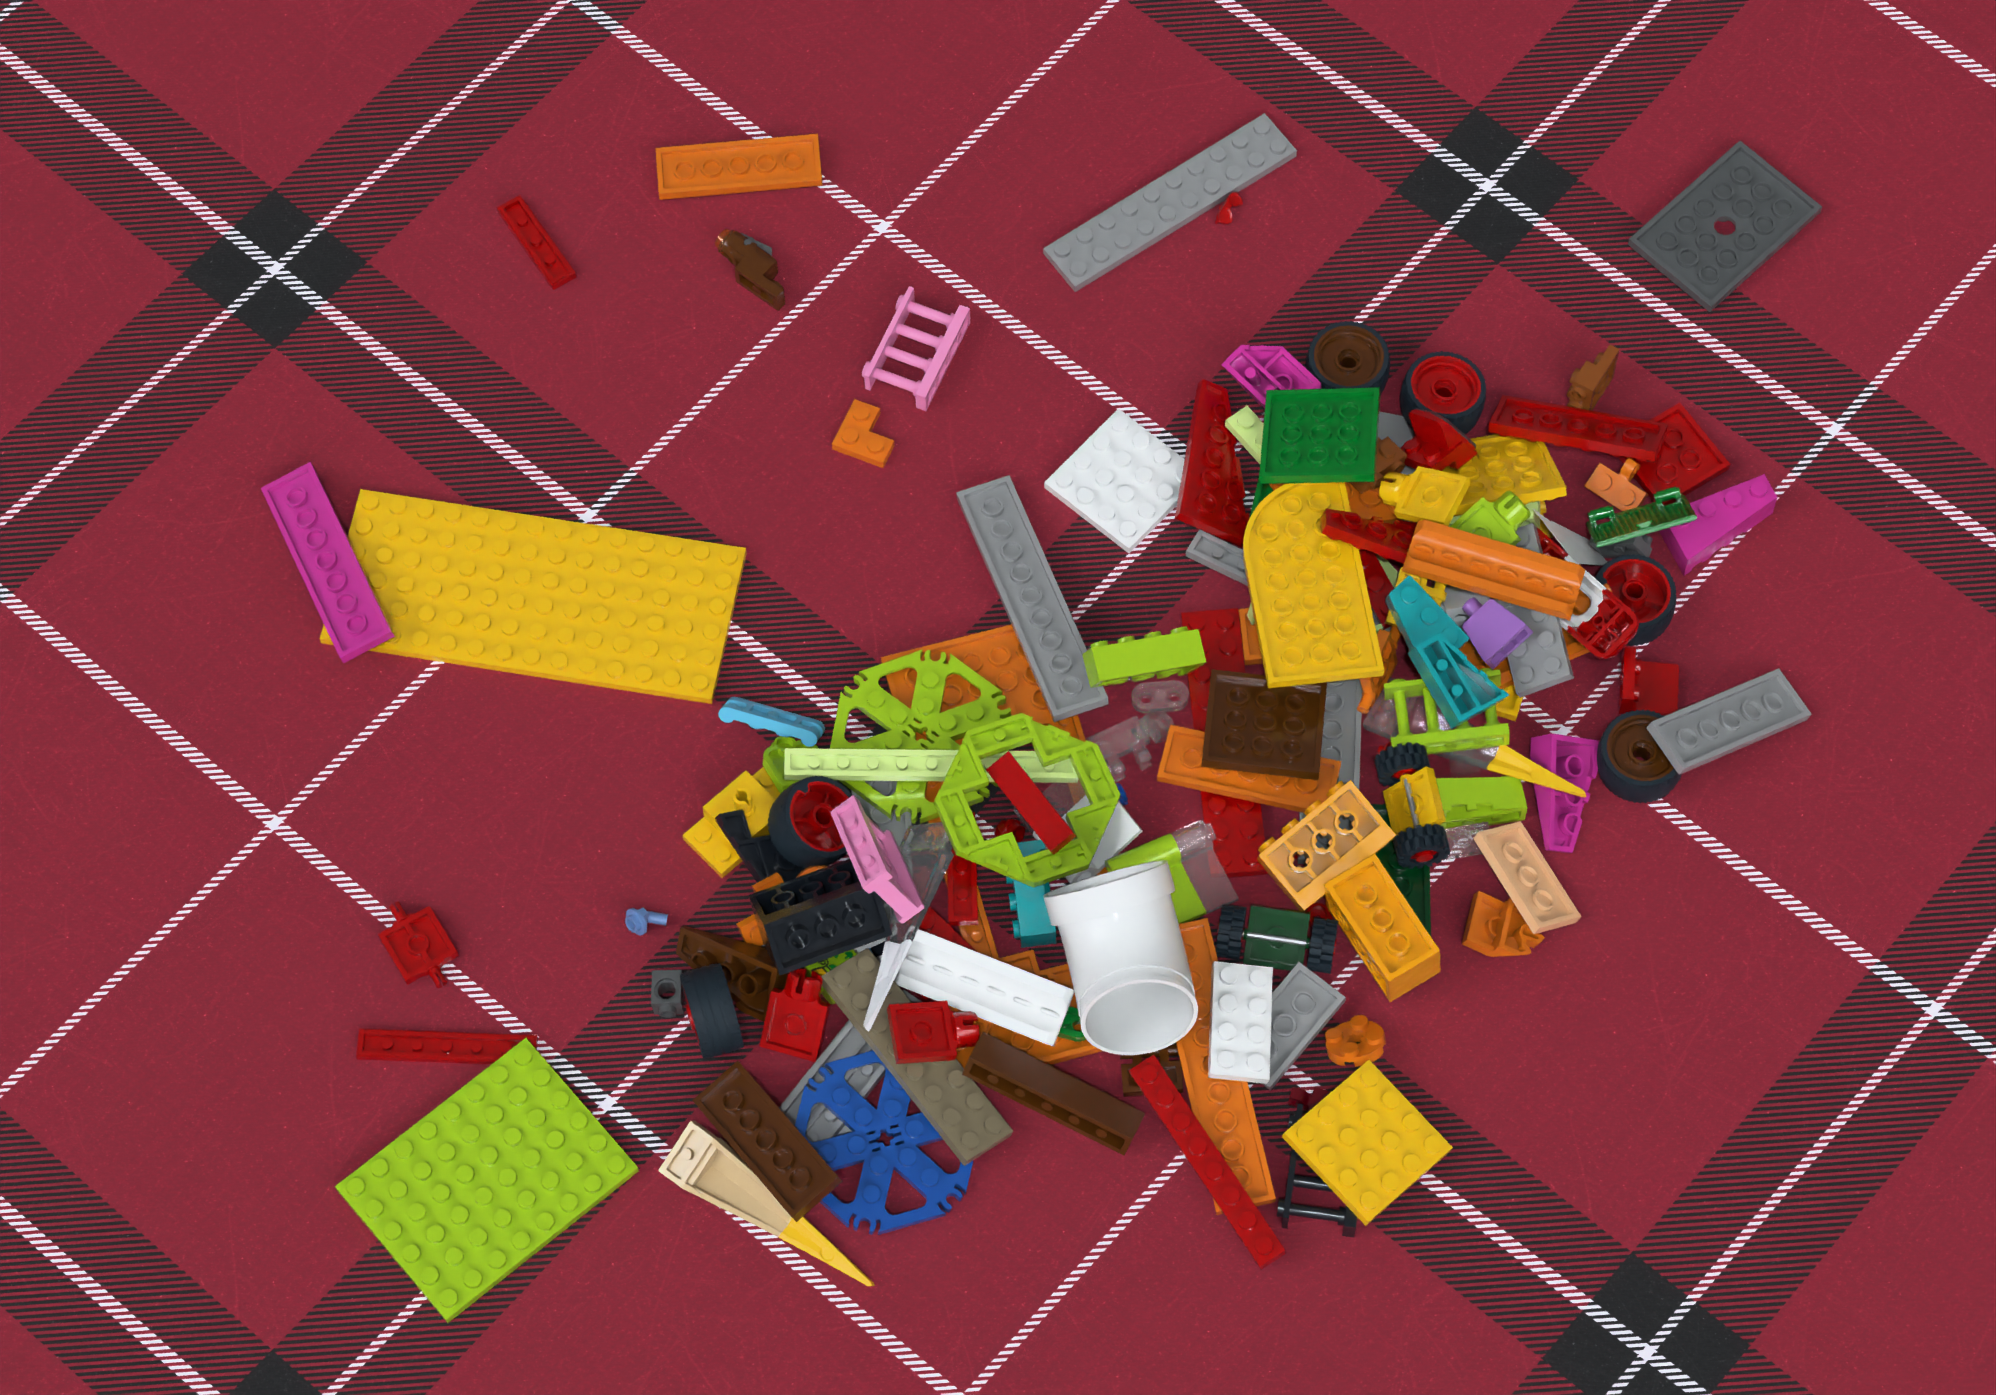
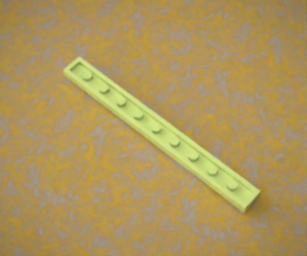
(906, 765)

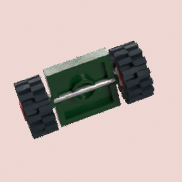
(1276, 937)

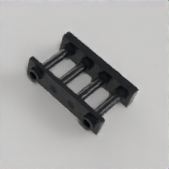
(1343, 1216)

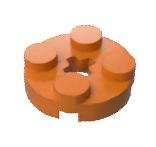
(1342, 1041)

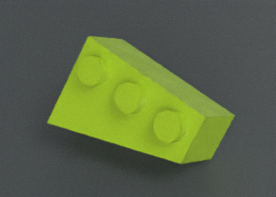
(1481, 800)

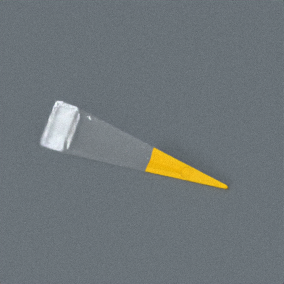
(1499, 759)

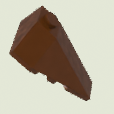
(745, 966)

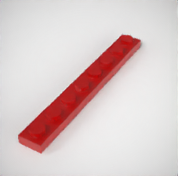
(1207, 1162)

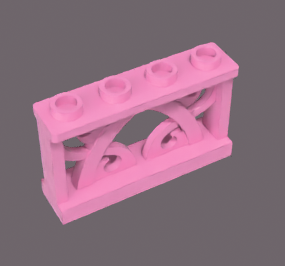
(877, 859)

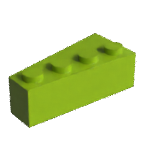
(1143, 658)

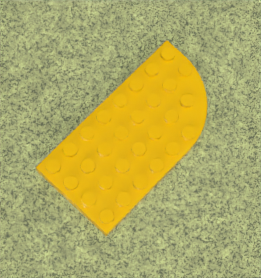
(1308, 590)

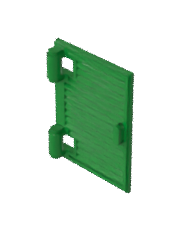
(1641, 519)

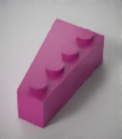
(1719, 521)

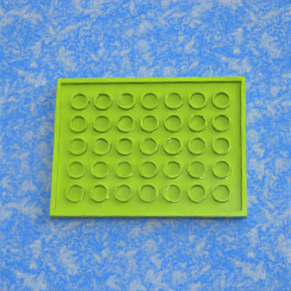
(486, 1179)

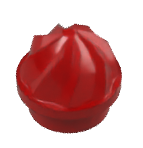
(1010, 825)

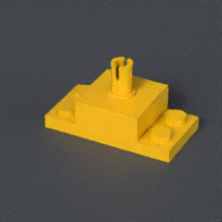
(747, 792)

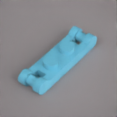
(770, 718)

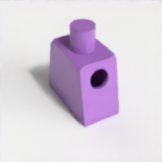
(1493, 630)

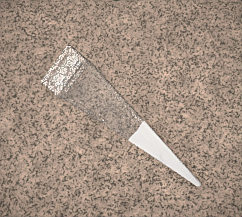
(927, 856)

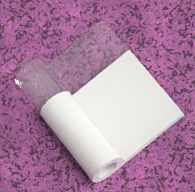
(1117, 836)

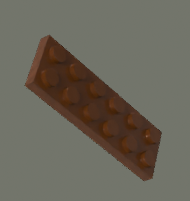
(767, 1141)

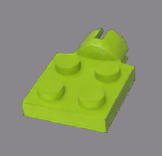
(1495, 519)

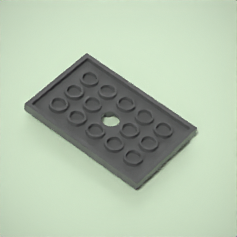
(1737, 189)

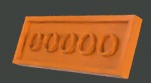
(738, 166)
(1183, 768)

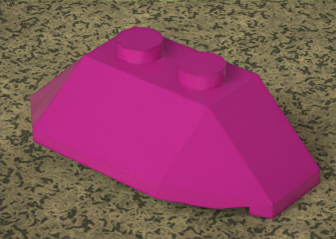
(1268, 369)

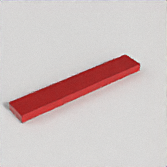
(436, 1046)

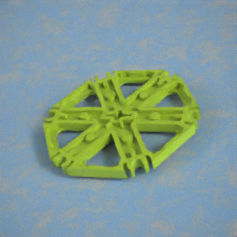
(901, 724)

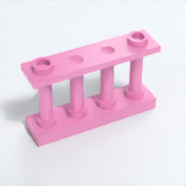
(933, 367)

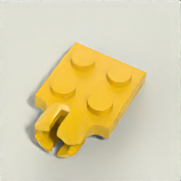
(1424, 494)

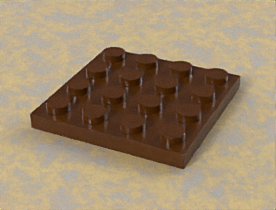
(1263, 727)

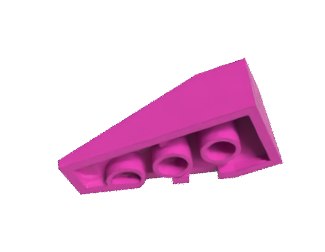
(1559, 811)

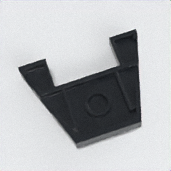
(757, 852)

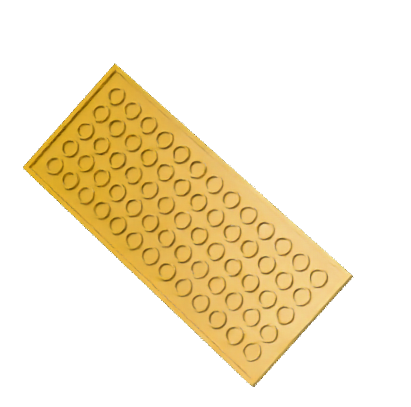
(548, 595)

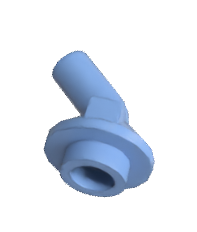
(638, 920)

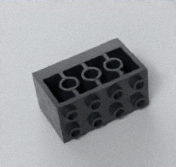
(818, 917)

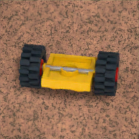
(1413, 805)

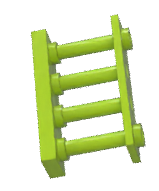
(1435, 739)

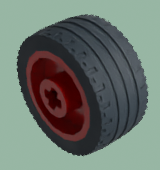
(711, 1011)

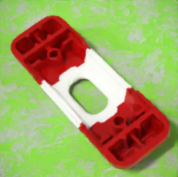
(1607, 622)

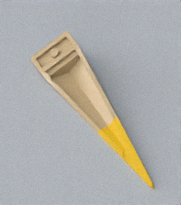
(720, 1176)

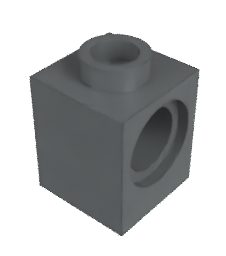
(662, 982)

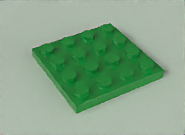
(1320, 435)

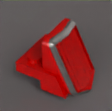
(1436, 443)

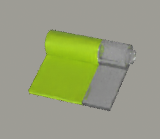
(1194, 868)

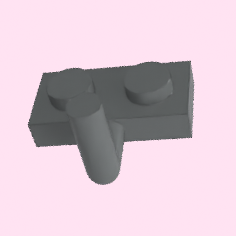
(1637, 545)

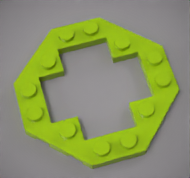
(1003, 852)

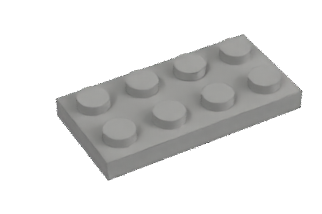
(1298, 1014)

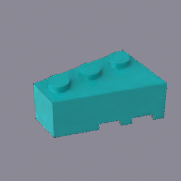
(1420, 616)
(1454, 681)
(1032, 920)

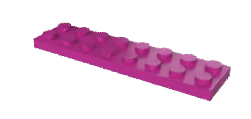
(327, 562)

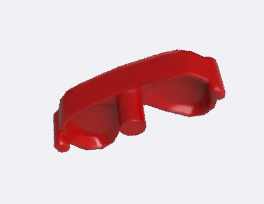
(1224, 214)

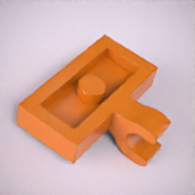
(1617, 487)

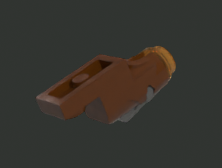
(753, 266)

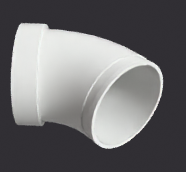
(1126, 958)

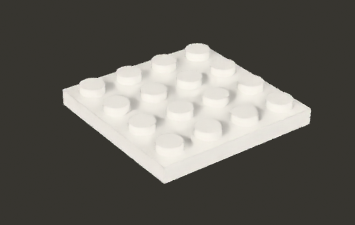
(1120, 480)

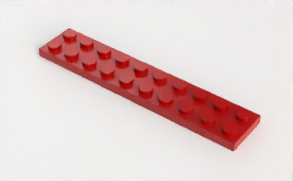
(1234, 820)

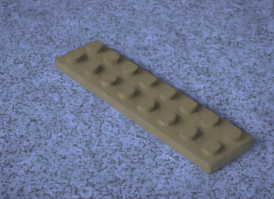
(938, 1088)

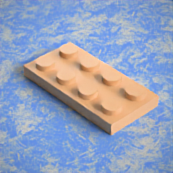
(1527, 877)

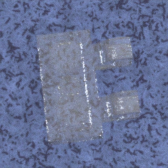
(1120, 741)

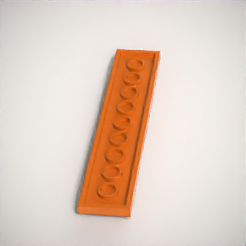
(1220, 1104)

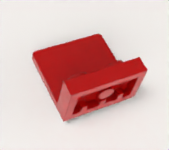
(1647, 685)

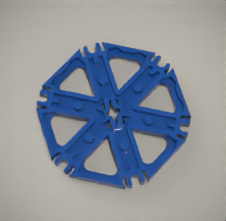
(879, 1159)

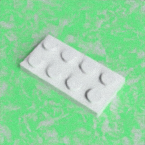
(1240, 1022)

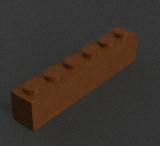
(1053, 1093)

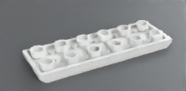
(985, 987)

